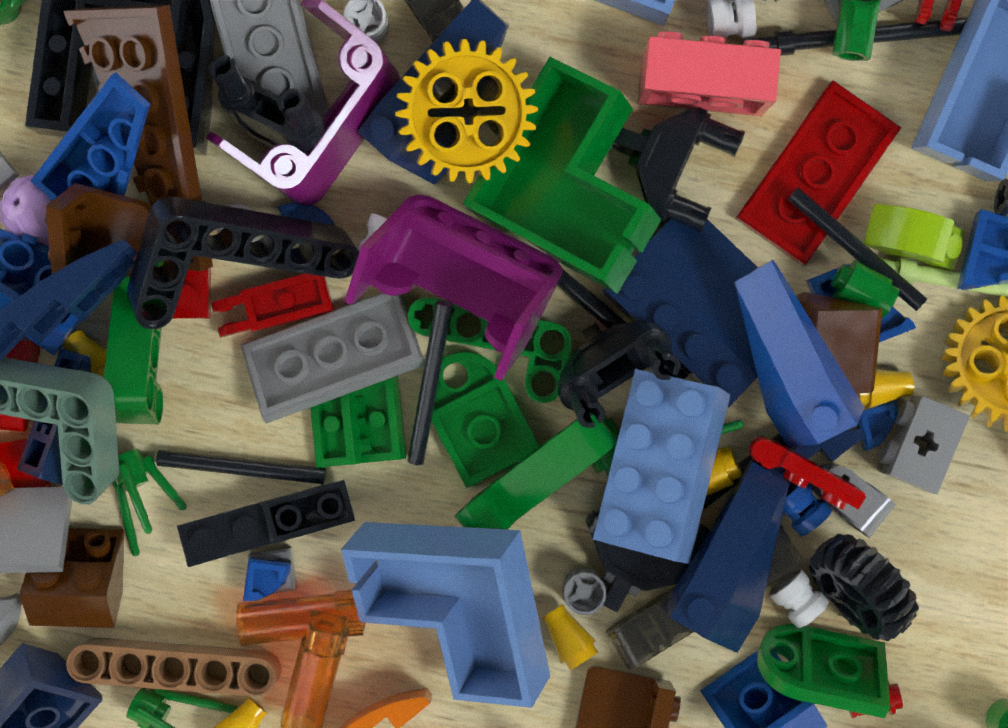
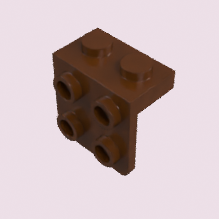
(89, 220)
(626, 700)

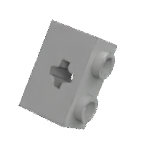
(941, 430)

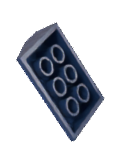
(690, 292)

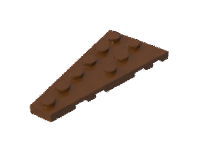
(143, 51)

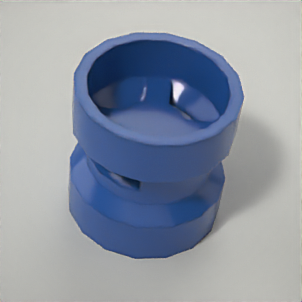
(805, 509)

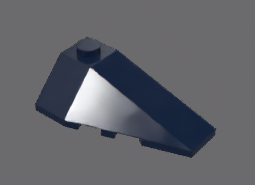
(381, 127)
(729, 573)
(41, 692)

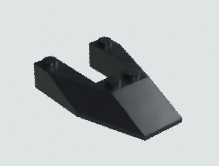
(62, 78)

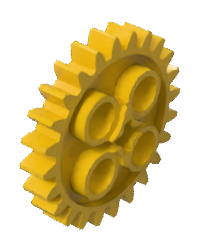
(465, 71)
(982, 390)

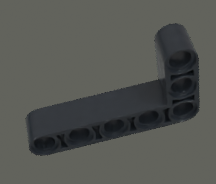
(230, 244)

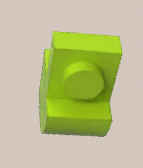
(914, 235)

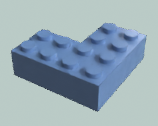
(971, 102)
(469, 589)

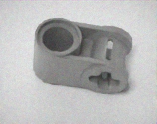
(873, 509)

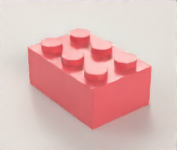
(709, 74)

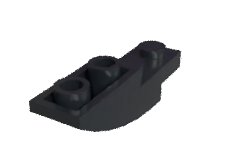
(265, 523)

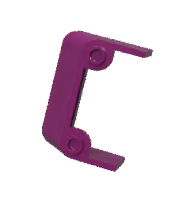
(310, 174)
(464, 264)

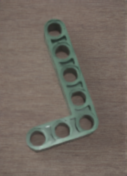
(81, 409)

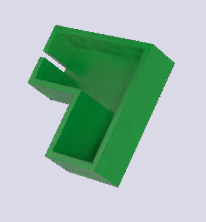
(552, 190)

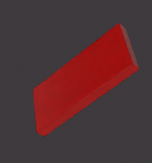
(827, 161)

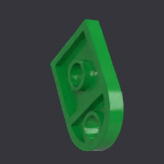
(480, 421)
(826, 668)

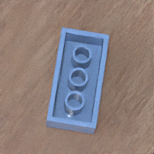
(662, 466)

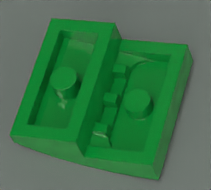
(360, 426)

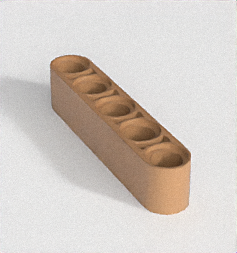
(157, 676)

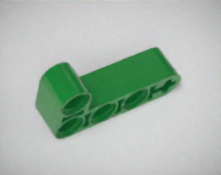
(538, 359)
(133, 363)
(537, 476)

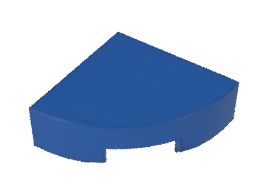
(303, 212)
(877, 424)
(264, 577)

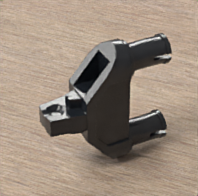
(263, 113)
(663, 154)
(611, 360)
(635, 571)

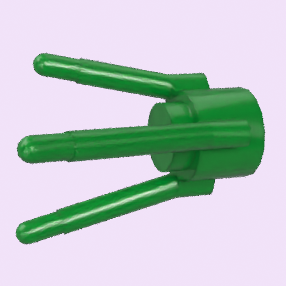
(131, 476)
(151, 710)

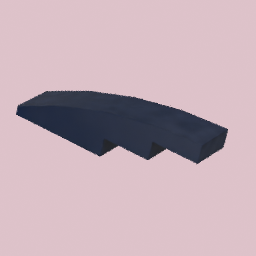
(72, 290)

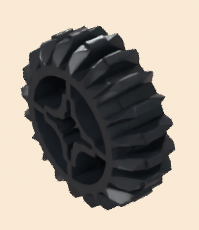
(863, 587)

